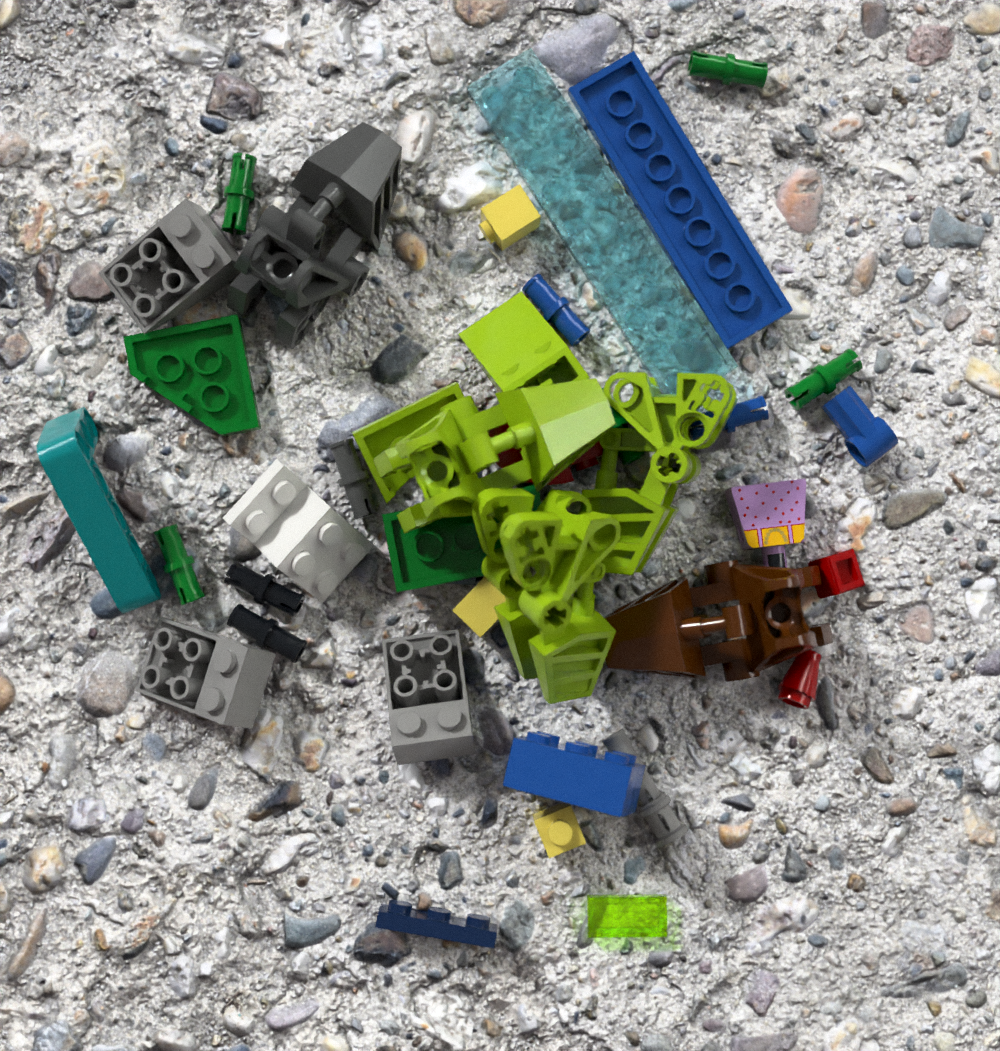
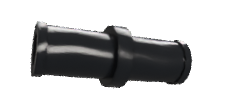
(264, 589)
(267, 633)

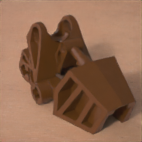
(663, 637)

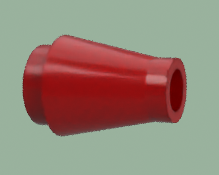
(800, 680)

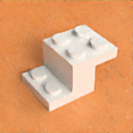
(298, 531)

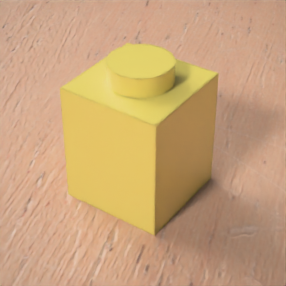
(509, 218)
(478, 607)
(558, 829)

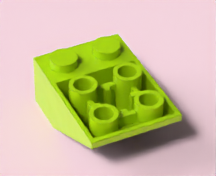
(520, 348)

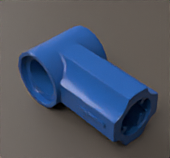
(865, 435)

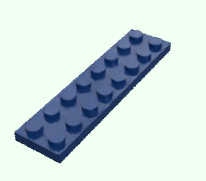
(679, 200)

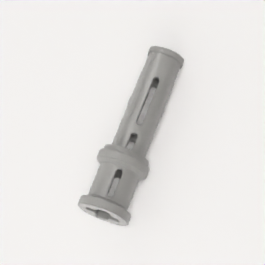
(656, 804)

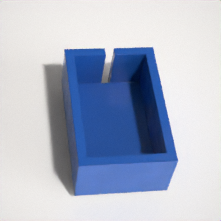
(575, 773)

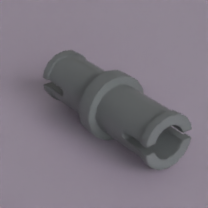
(353, 478)

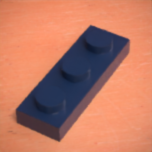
(437, 924)

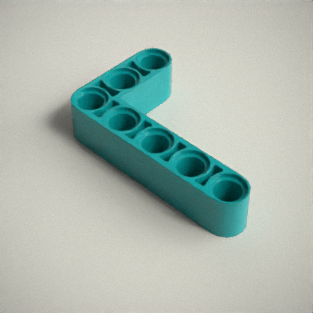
(68, 460)

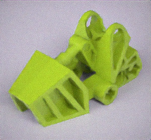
(547, 422)
(660, 427)
(545, 626)

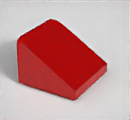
(838, 573)

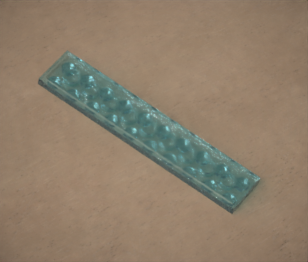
(598, 222)

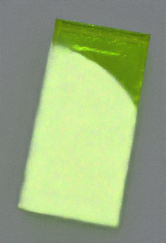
(627, 915)

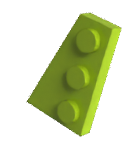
(394, 427)

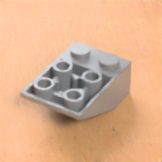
(171, 267)
(205, 673)
(427, 697)

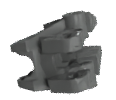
(349, 176)

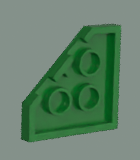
(200, 370)

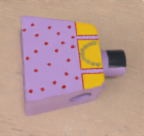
(769, 517)

